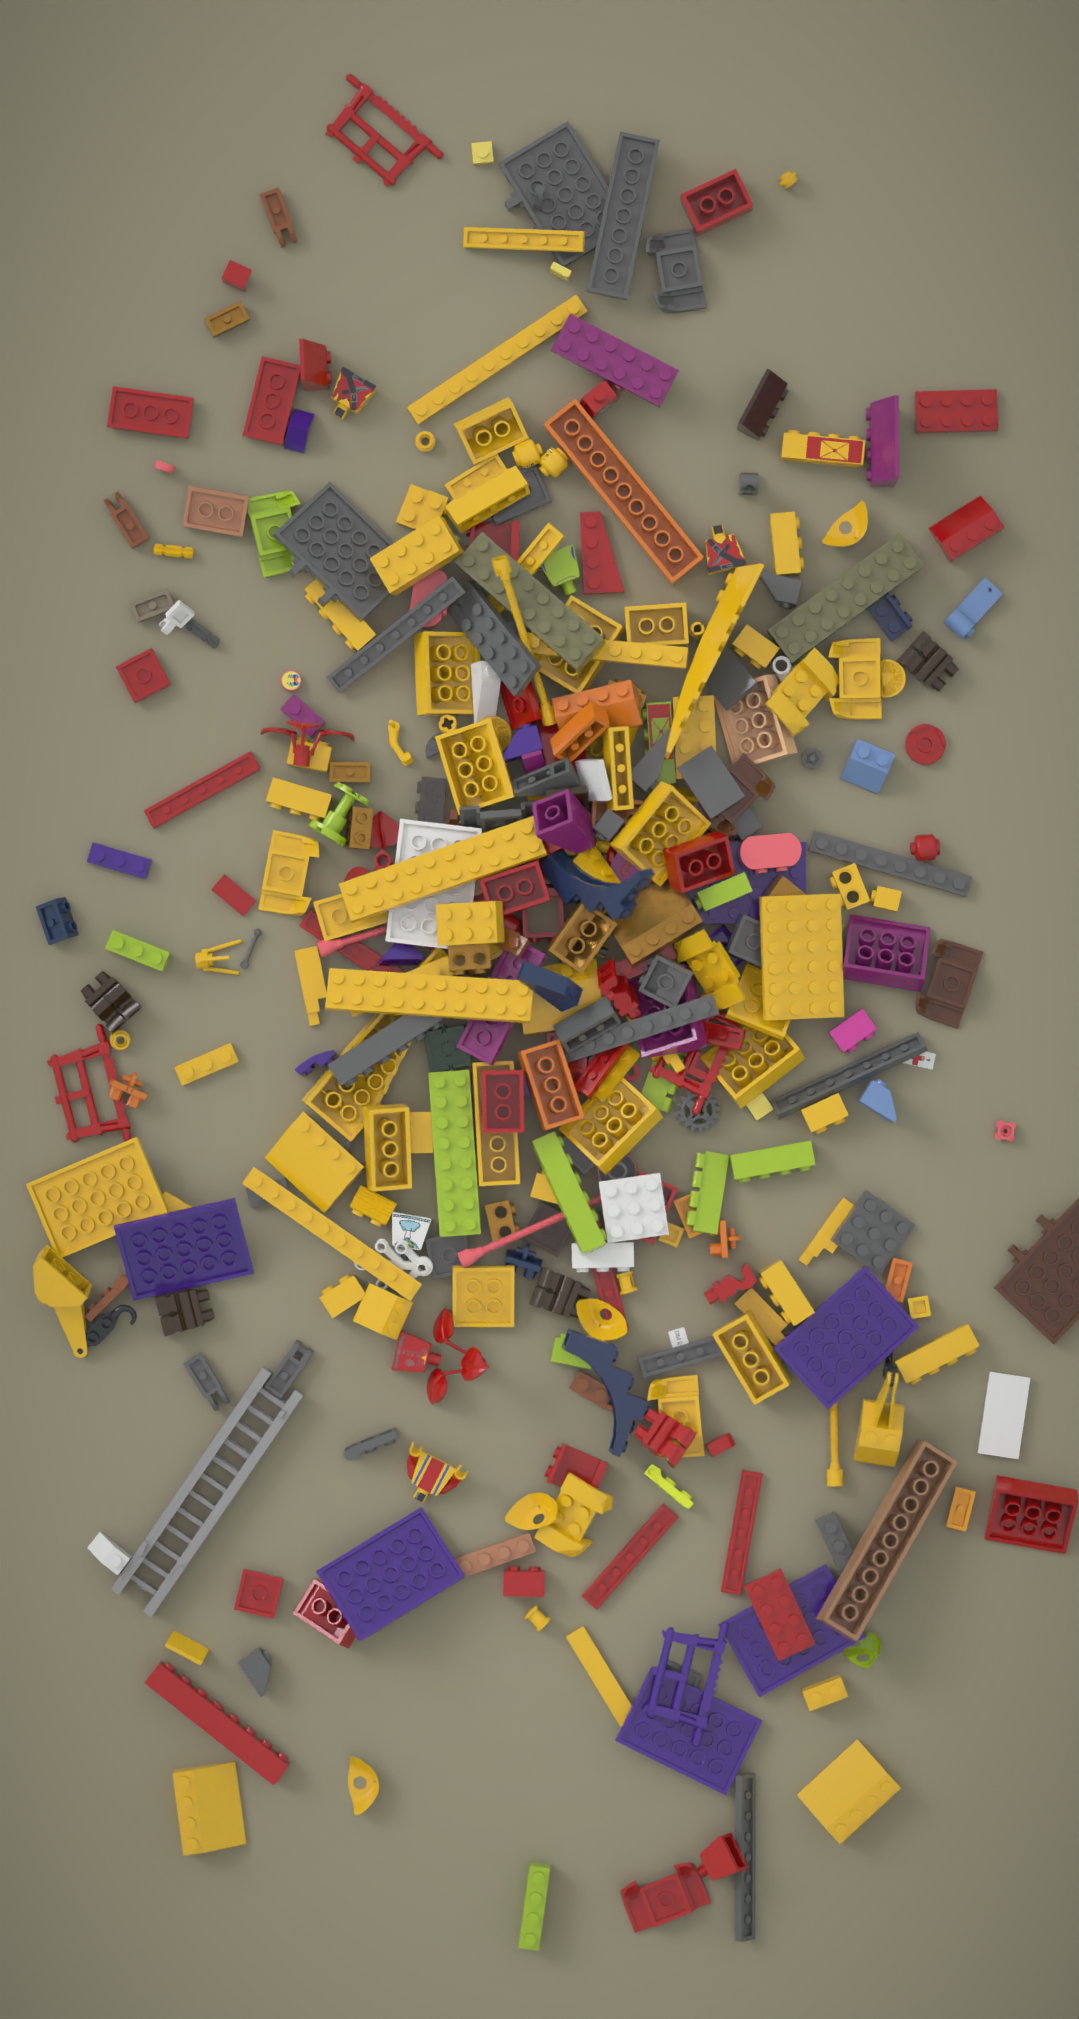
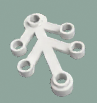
(399, 1262)

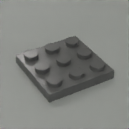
(872, 1232)

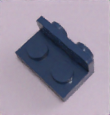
(890, 616)
(57, 920)

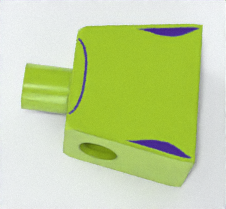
(562, 569)

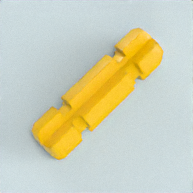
(173, 551)

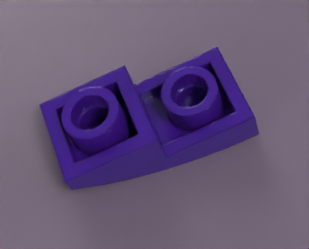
(321, 1059)

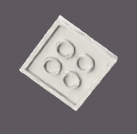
(633, 1208)

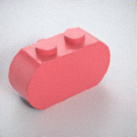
(426, 587)
(769, 852)

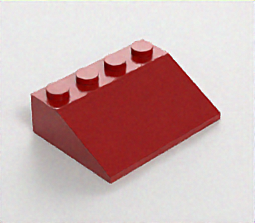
(1031, 1514)

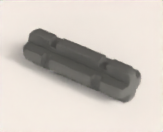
(202, 633)

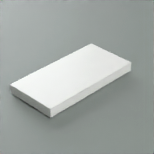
(1003, 1415)

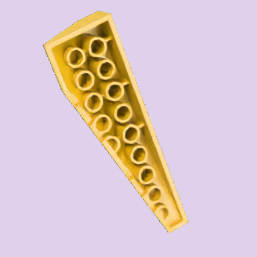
(712, 643)
(344, 1105)

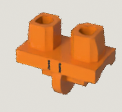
(135, 1095)
(721, 1249)

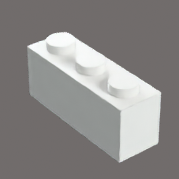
(611, 1255)

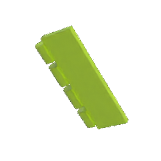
(656, 1089)
(710, 1195)

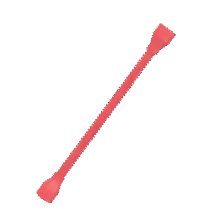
(329, 947)
(469, 1256)

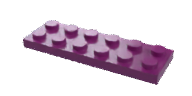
(614, 360)
(486, 1038)

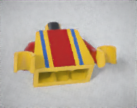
(431, 1474)

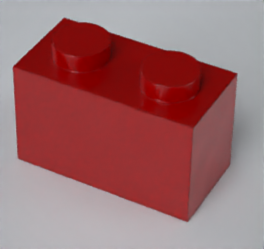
(524, 1582)

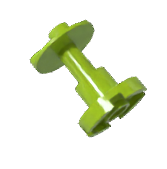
(335, 820)

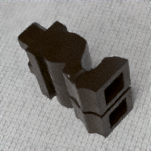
(930, 667)
(105, 997)
(565, 1293)
(190, 1311)

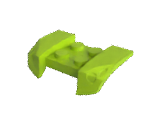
(266, 517)

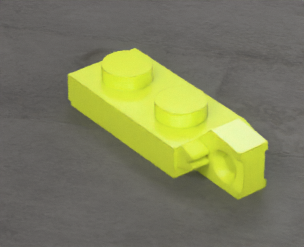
(668, 1486)

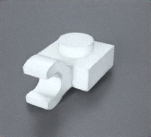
(177, 615)

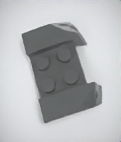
(677, 271)
(489, 820)

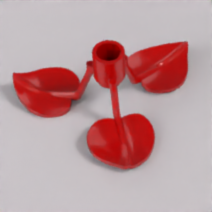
(302, 752)
(383, 834)
(472, 1363)

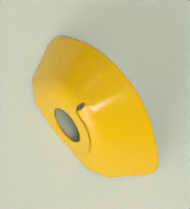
(857, 518)
(590, 1319)
(523, 1512)
(362, 1797)

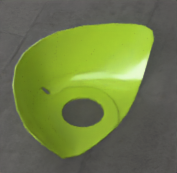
(868, 1645)

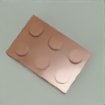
(215, 511)

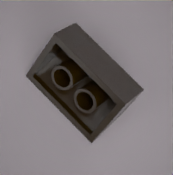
(763, 405)

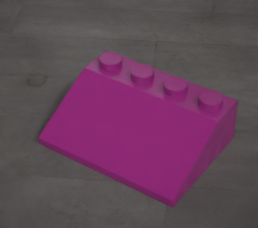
(884, 442)
(885, 953)
(676, 1040)

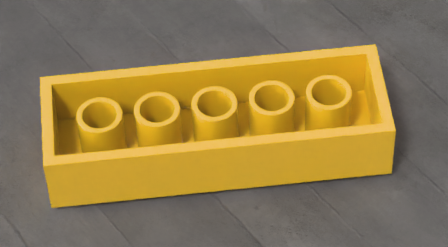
(495, 1151)

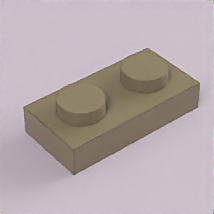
(152, 605)

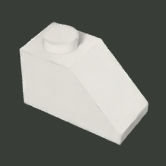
(109, 1553)

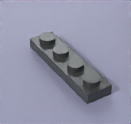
(679, 1356)

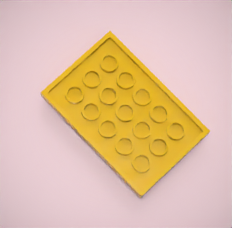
(801, 956)
(95, 1194)

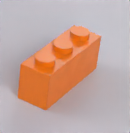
(580, 731)

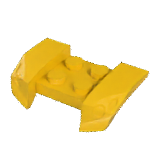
(858, 679)
(803, 690)
(287, 873)
(711, 968)
(680, 1399)
(576, 1510)

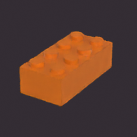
(550, 1085)

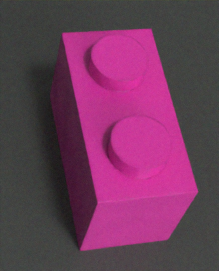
(852, 1031)

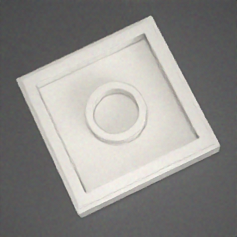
(594, 776)

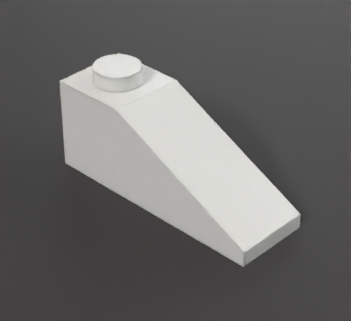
(484, 690)

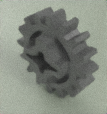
(705, 1116)

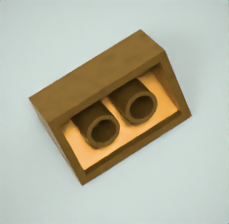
(581, 937)

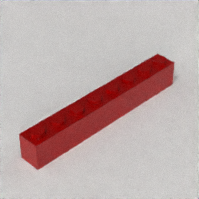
(218, 1723)

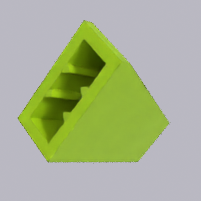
(722, 892)

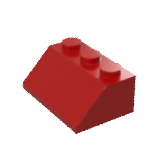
(966, 528)

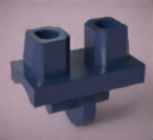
(524, 1258)

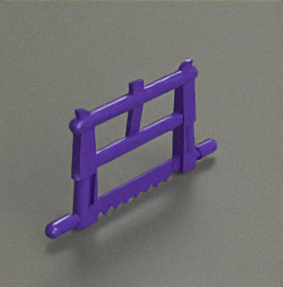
(674, 1713)

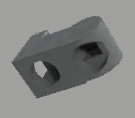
(748, 484)

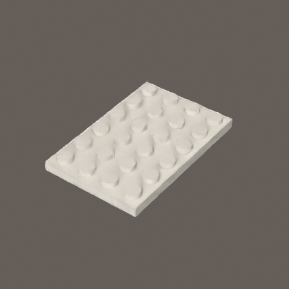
(417, 921)

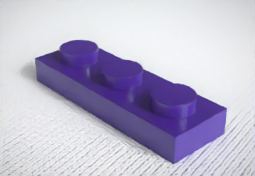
(119, 860)

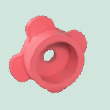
(1010, 1131)

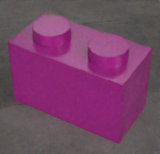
(299, 711)

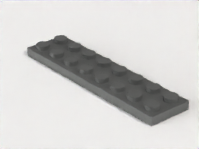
(623, 216)

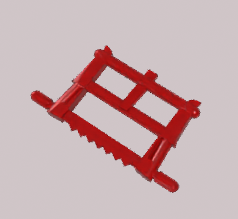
(349, 113)
(78, 1056)
(680, 1079)

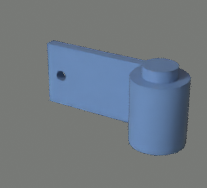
(973, 609)

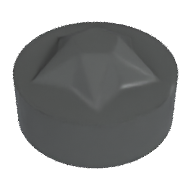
(812, 758)

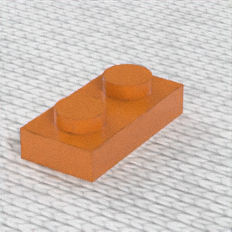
(898, 1278)

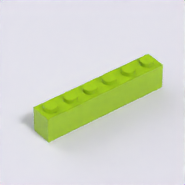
(568, 1193)

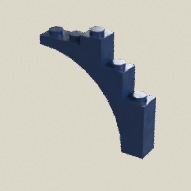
(577, 886)
(617, 1381)

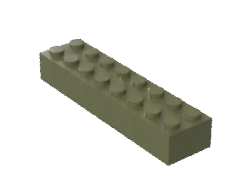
(845, 598)
(540, 609)

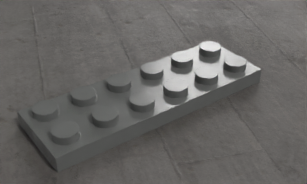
(494, 639)

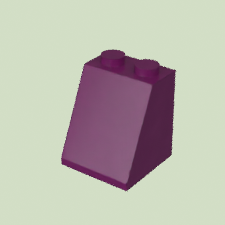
(564, 822)

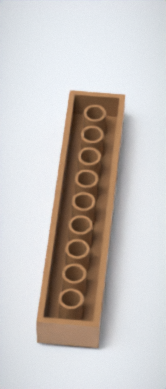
(886, 1540)

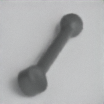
(244, 964)

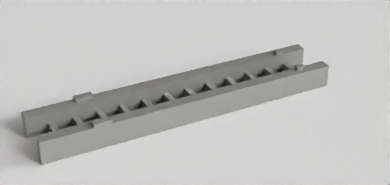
(197, 1472)

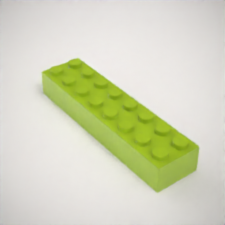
(454, 1153)

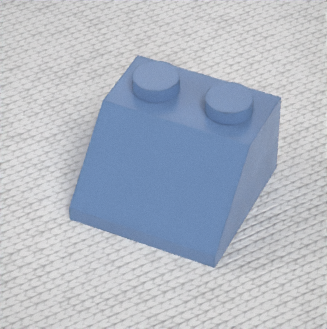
(867, 766)
(878, 1099)

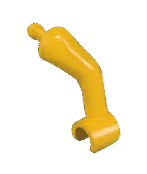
(393, 730)

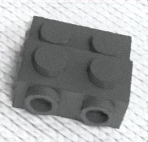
(665, 980)

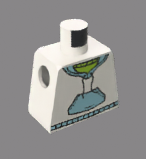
(411, 1229)

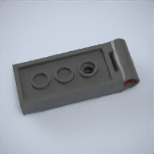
(746, 940)

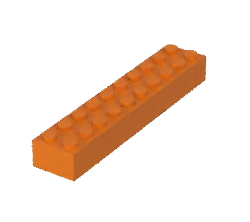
(623, 492)

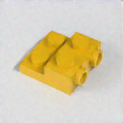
(421, 507)

